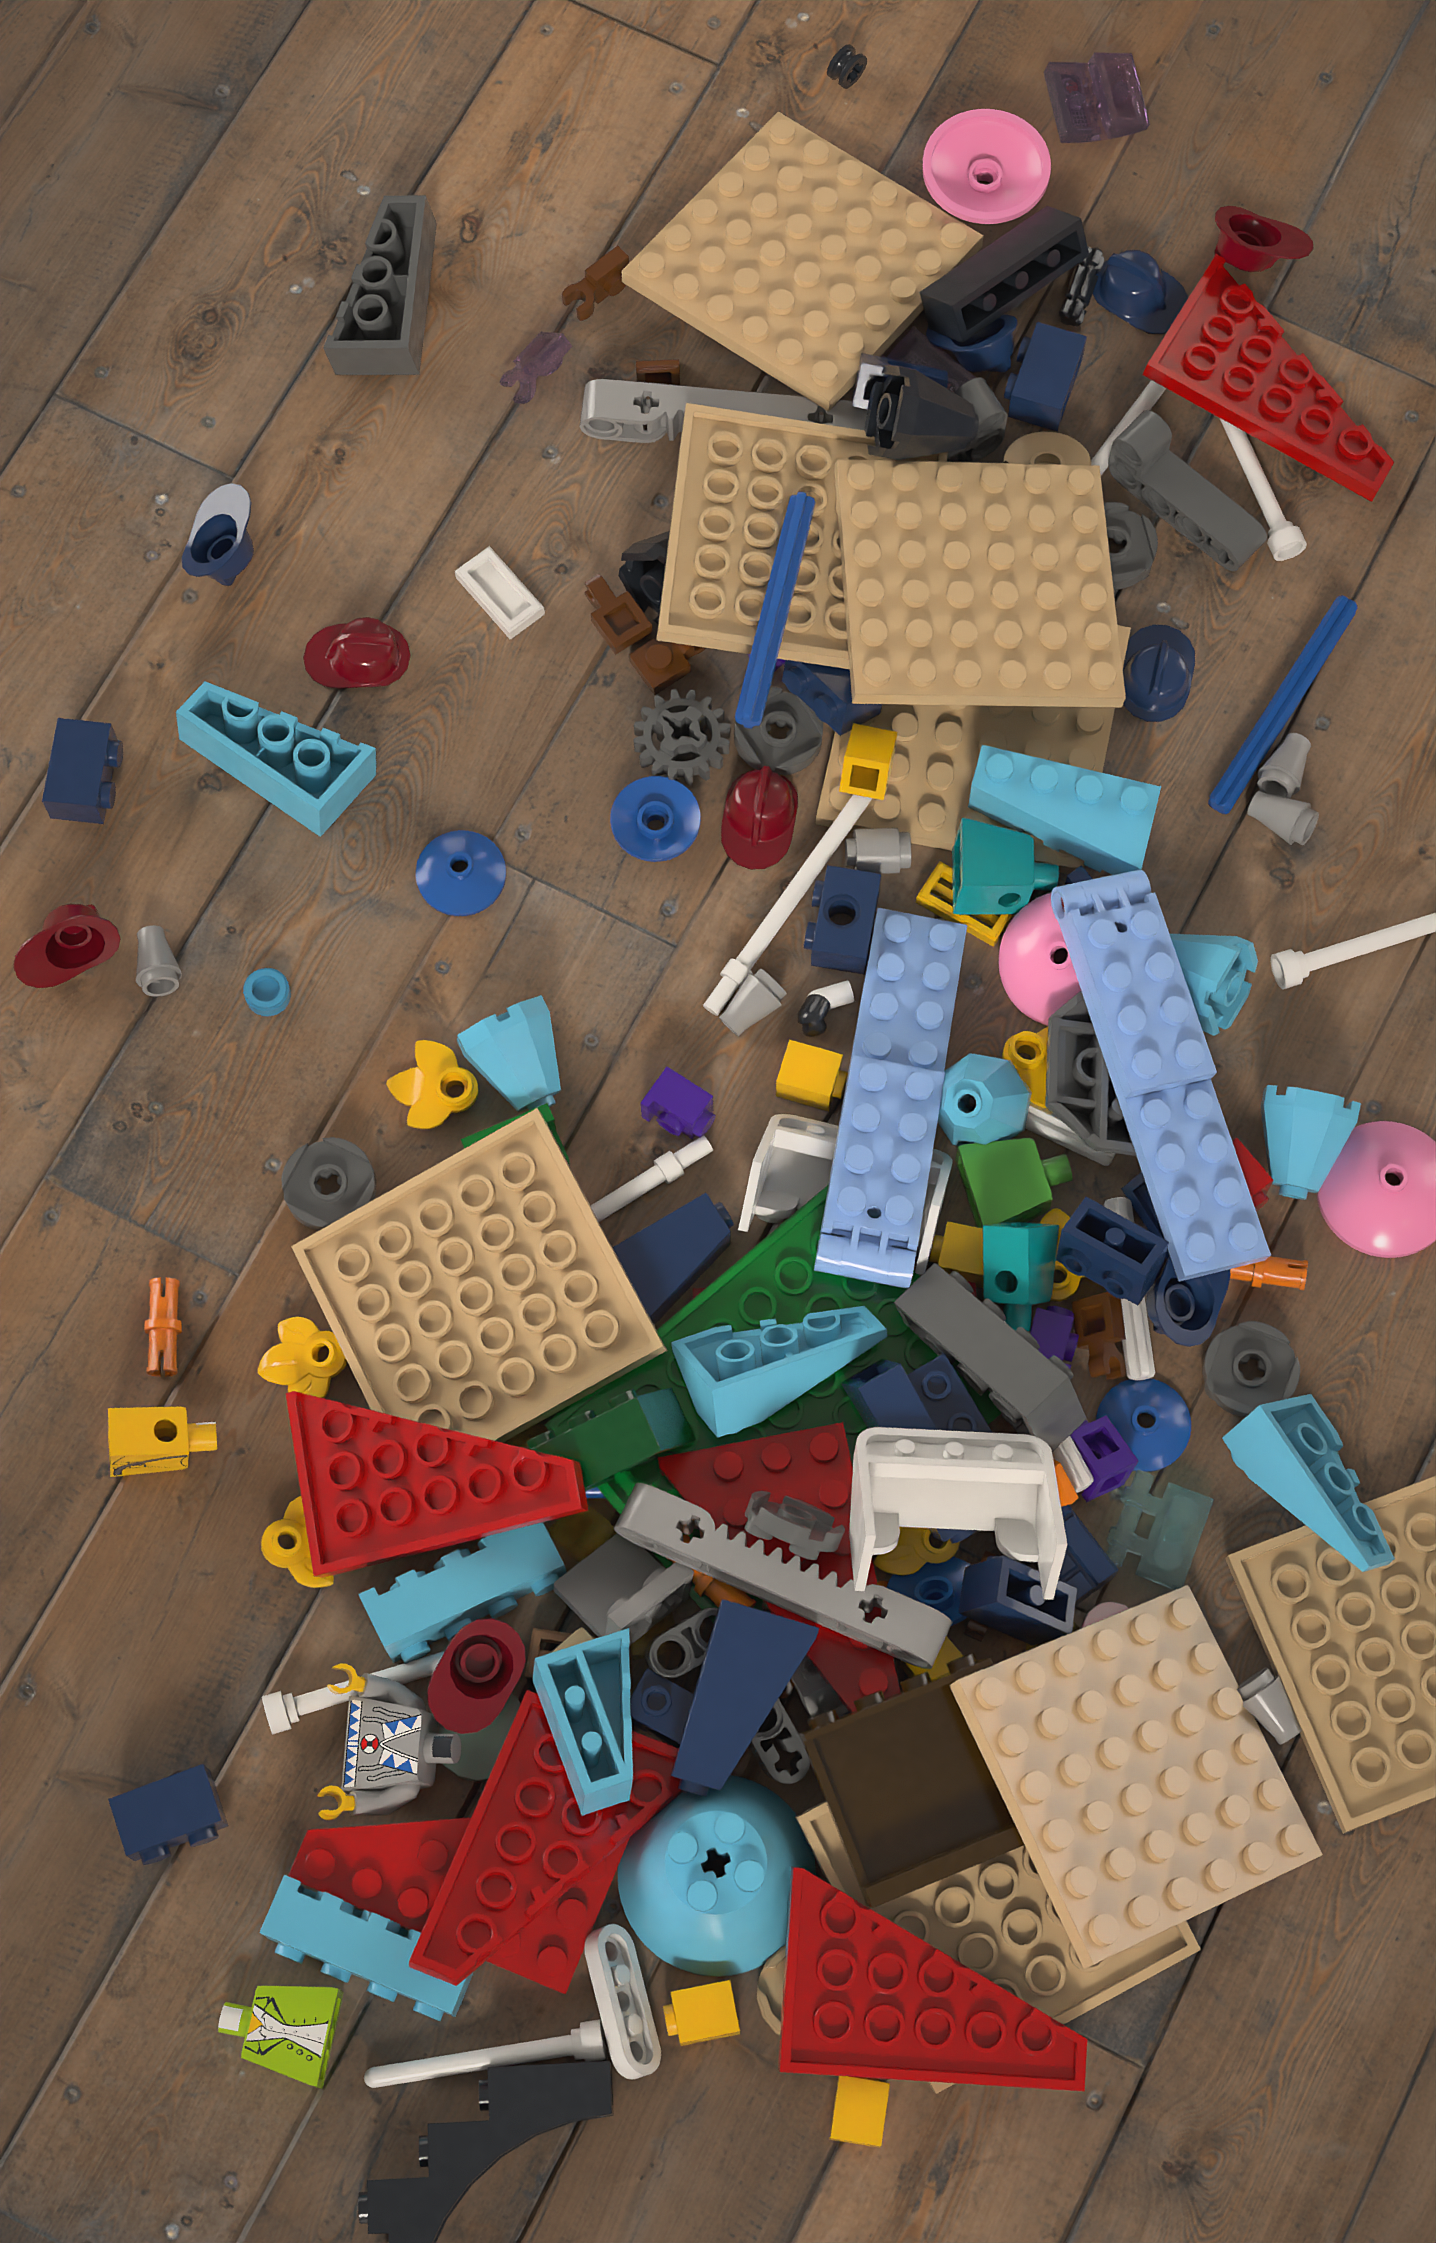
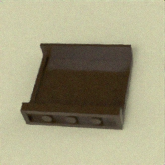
(909, 1786)

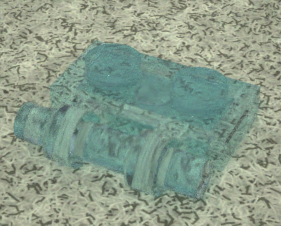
(1173, 1535)

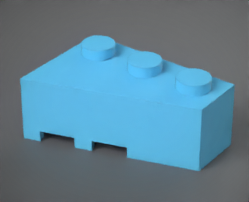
(590, 1717)

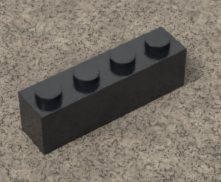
(1004, 274)

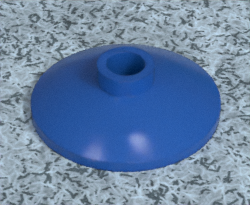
(652, 800)
(464, 891)
(1171, 1430)
(934, 1586)

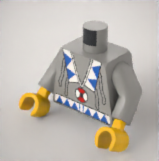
(387, 1747)

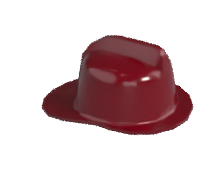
(1257, 241)
(357, 655)
(759, 818)
(68, 945)
(476, 1675)

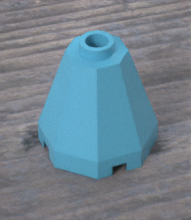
(1215, 975)
(516, 1053)
(999, 1096)
(1304, 1136)

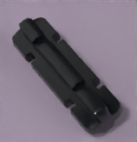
(1081, 288)

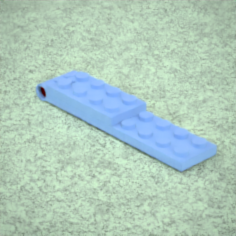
(1160, 1071)
(891, 1100)

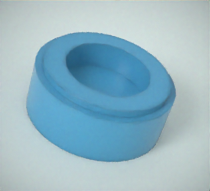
(267, 992)

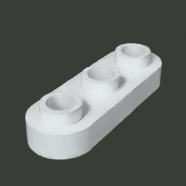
(622, 2001)

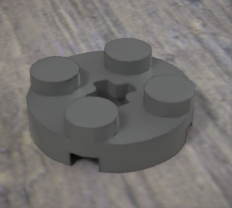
(1140, 544)
(782, 755)
(319, 1161)
(1237, 1345)
(794, 1522)

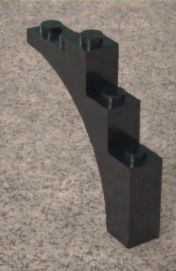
(520, 2107)

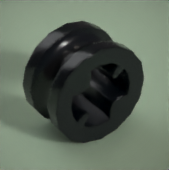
(847, 66)

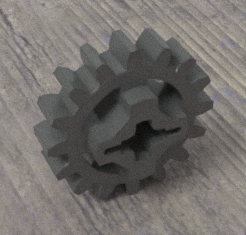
(680, 719)

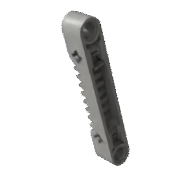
(618, 407)
(905, 1626)

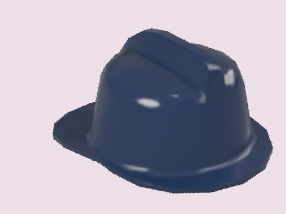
(1139, 291)
(985, 350)
(219, 536)
(1157, 672)
(1186, 1308)

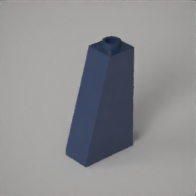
(674, 1253)
(890, 1401)
(738, 1684)

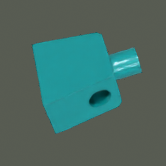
(996, 870)
(1019, 1267)

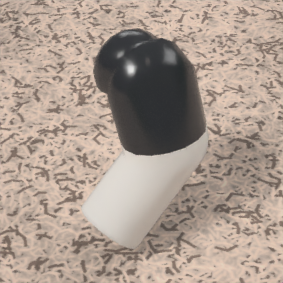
(818, 1005)

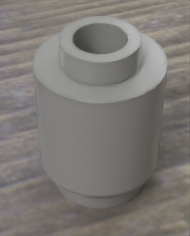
(878, 850)

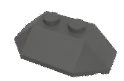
(1080, 1083)

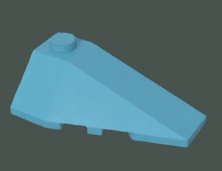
(756, 1372)
(1294, 1458)

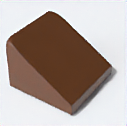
(659, 371)

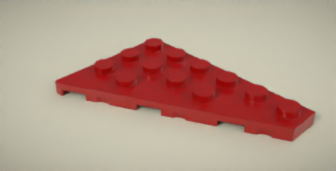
(1237, 365)
(811, 1468)
(407, 1487)
(530, 1844)
(401, 1870)
(896, 2008)

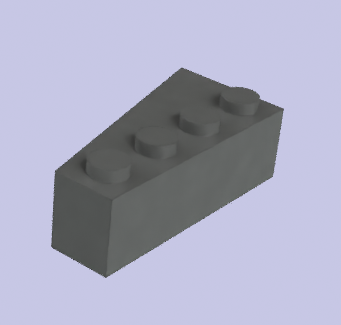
(387, 305)
(993, 1355)

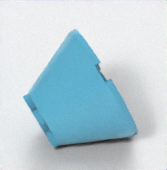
(706, 1920)

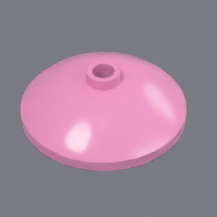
(992, 149)
(1028, 965)
(1367, 1209)

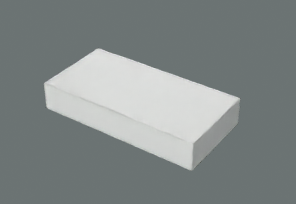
(499, 592)

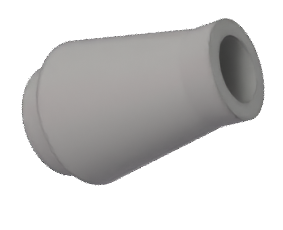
(1285, 768)
(1286, 817)
(156, 965)
(753, 1001)
(1269, 1704)

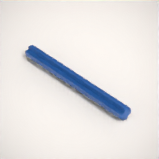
(775, 610)
(1282, 705)

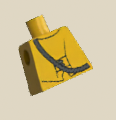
(136, 1442)

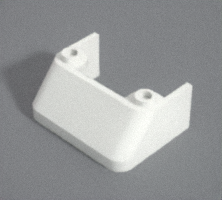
(797, 1164)
(956, 1483)

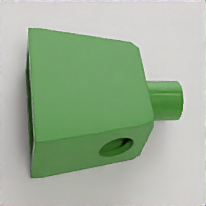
(1009, 1180)

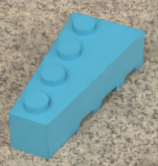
(284, 761)
(1067, 807)
(462, 1590)
(356, 1945)

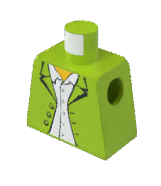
(287, 2029)

